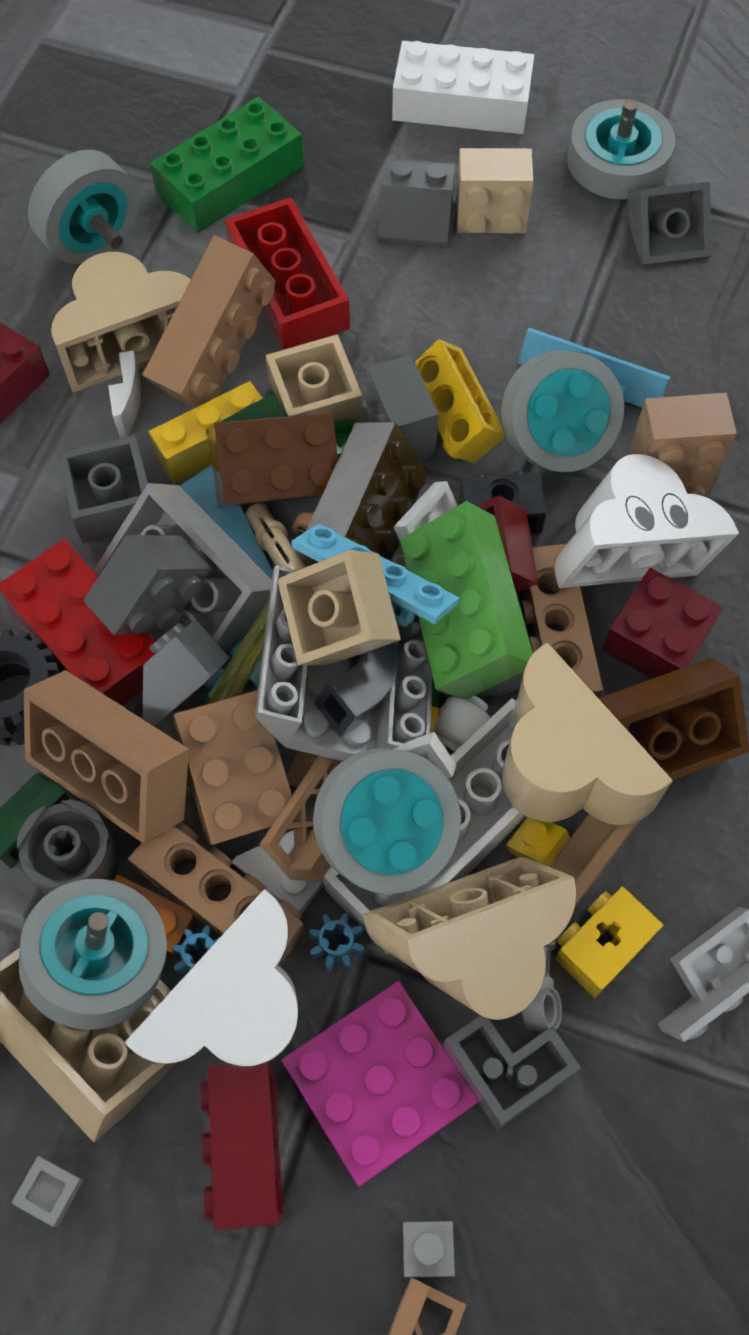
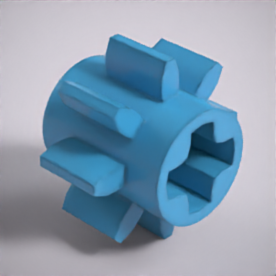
(193, 944)
(343, 952)

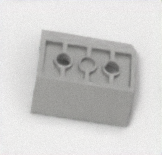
(290, 689)

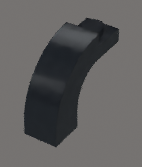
(357, 692)

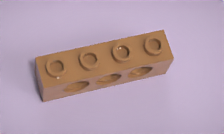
(565, 610)
(157, 864)

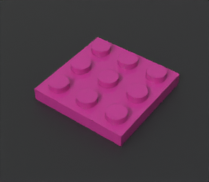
(379, 1083)

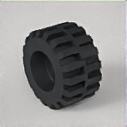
(21, 657)

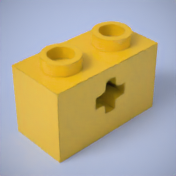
(596, 964)

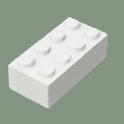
(462, 87)

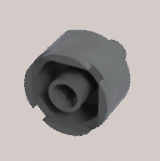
(61, 828)

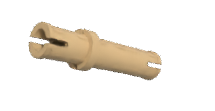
(264, 523)

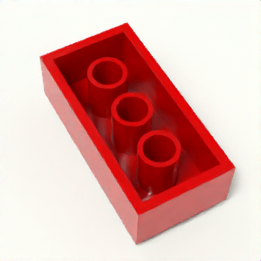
(307, 294)
(50, 604)

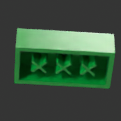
(227, 164)

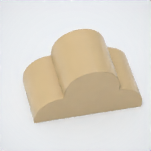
(113, 313)
(574, 752)
(481, 933)

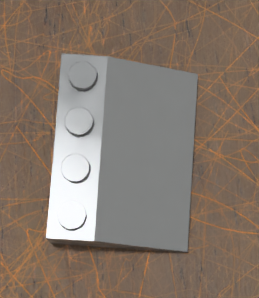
(232, 589)

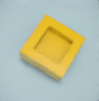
(538, 841)

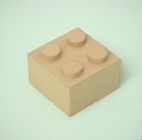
(494, 190)
(315, 380)
(338, 608)

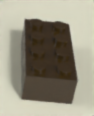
(370, 488)

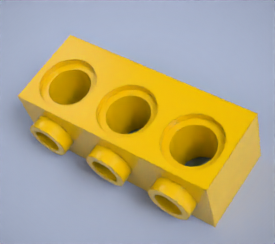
(465, 414)

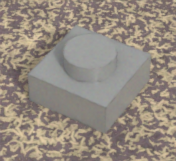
(47, 1191)
(428, 1249)

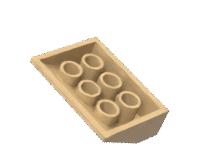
(82, 1070)

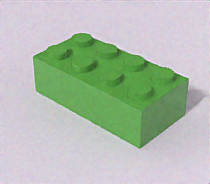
(485, 633)

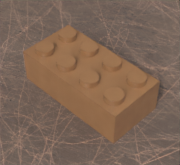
(211, 324)
(105, 755)

